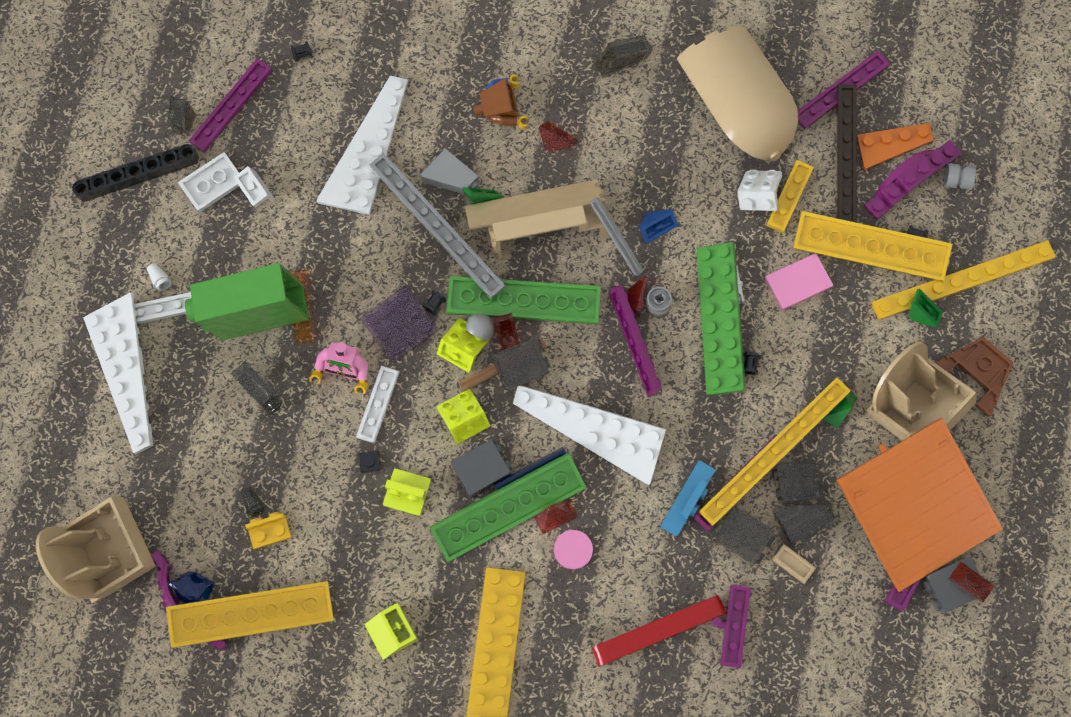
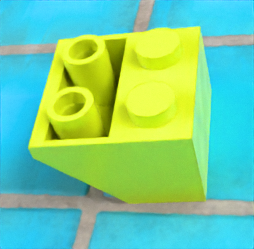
(391, 631)

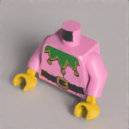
(344, 362)

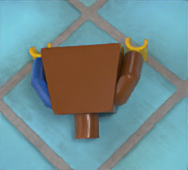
(499, 103)

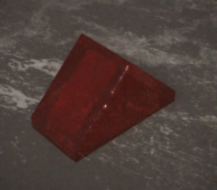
(506, 331)

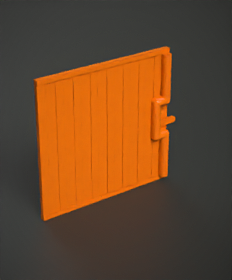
(919, 504)

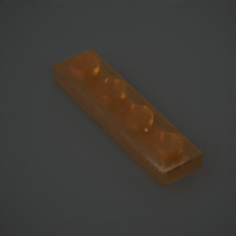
(304, 330)

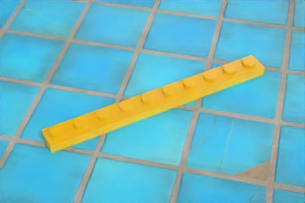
(966, 278)
(774, 451)

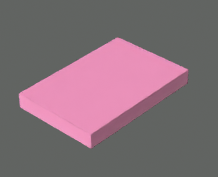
(799, 281)

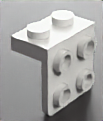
(759, 190)

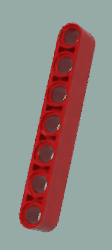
(658, 630)

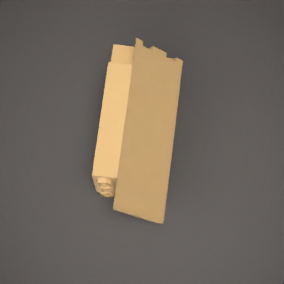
(538, 213)

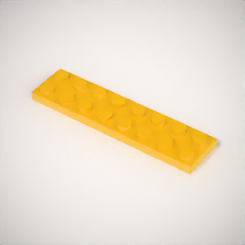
(872, 246)
(249, 614)
(496, 643)

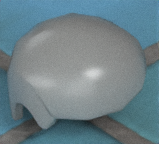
(480, 326)

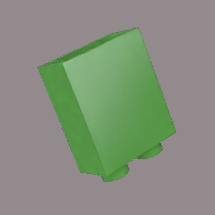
(247, 302)

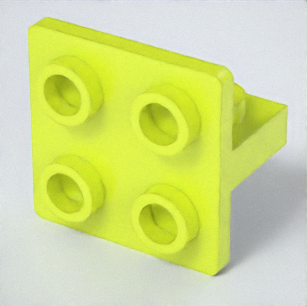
(406, 492)

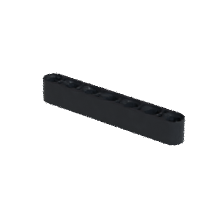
(126, 172)

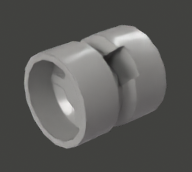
(958, 176)
(658, 301)

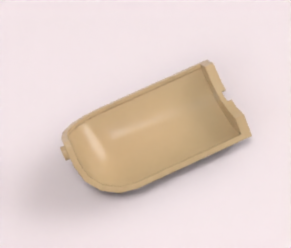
(742, 92)

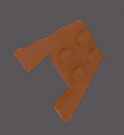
(985, 366)

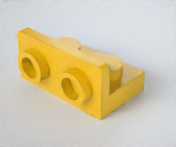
(268, 530)

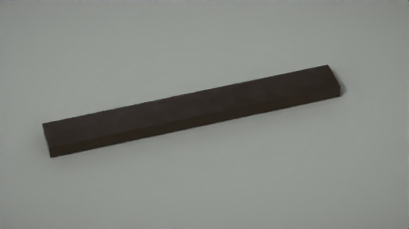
(847, 152)

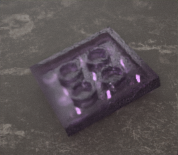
(399, 324)

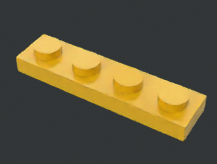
(790, 196)

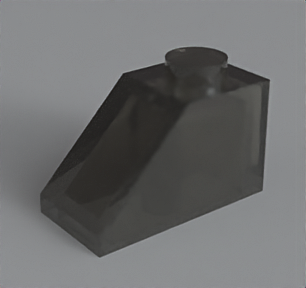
(180, 116)

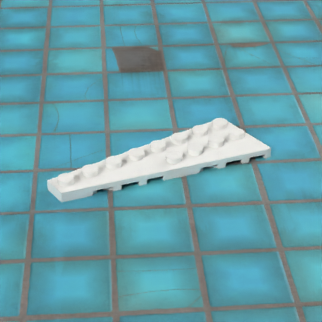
(353, 181)
(118, 350)
(618, 439)

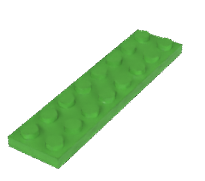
(526, 301)
(721, 319)
(507, 507)

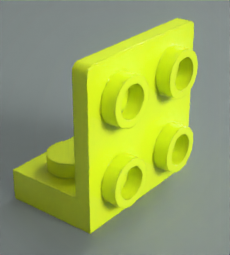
(460, 346)
(463, 416)

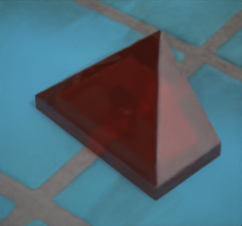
(555, 138)
(636, 295)
(555, 516)
(971, 582)

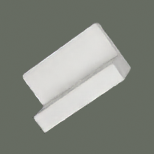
(253, 186)

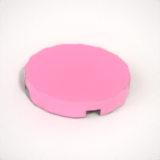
(573, 549)

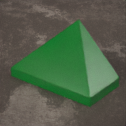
(479, 195)
(924, 310)
(840, 411)

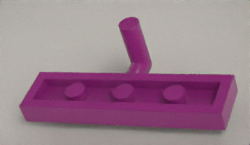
(734, 626)

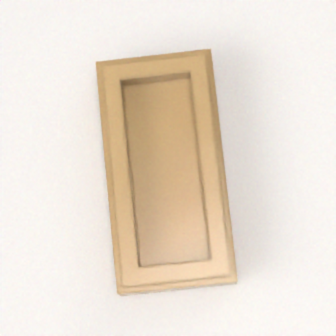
(794, 564)

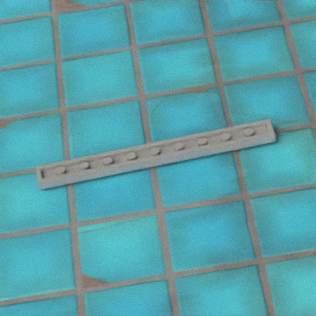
(437, 226)

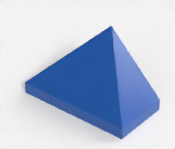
(657, 223)

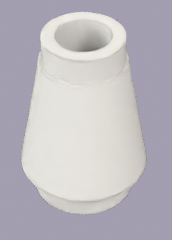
(158, 277)

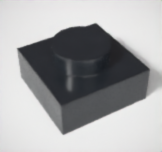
(369, 461)

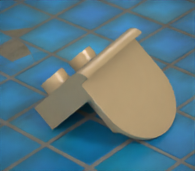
(918, 393)
(94, 552)

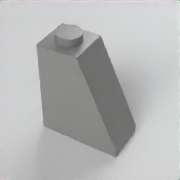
(449, 173)

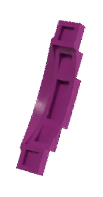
(910, 175)
(168, 595)

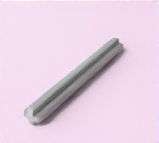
(616, 236)

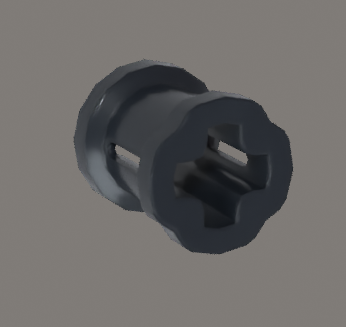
(301, 51)
(917, 232)
(434, 302)
(751, 363)

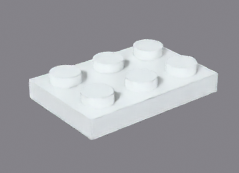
(210, 182)

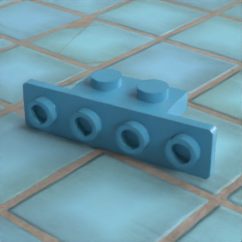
(687, 499)

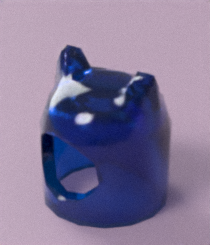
(192, 587)

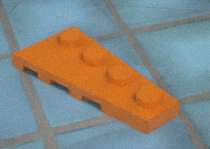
(888, 144)

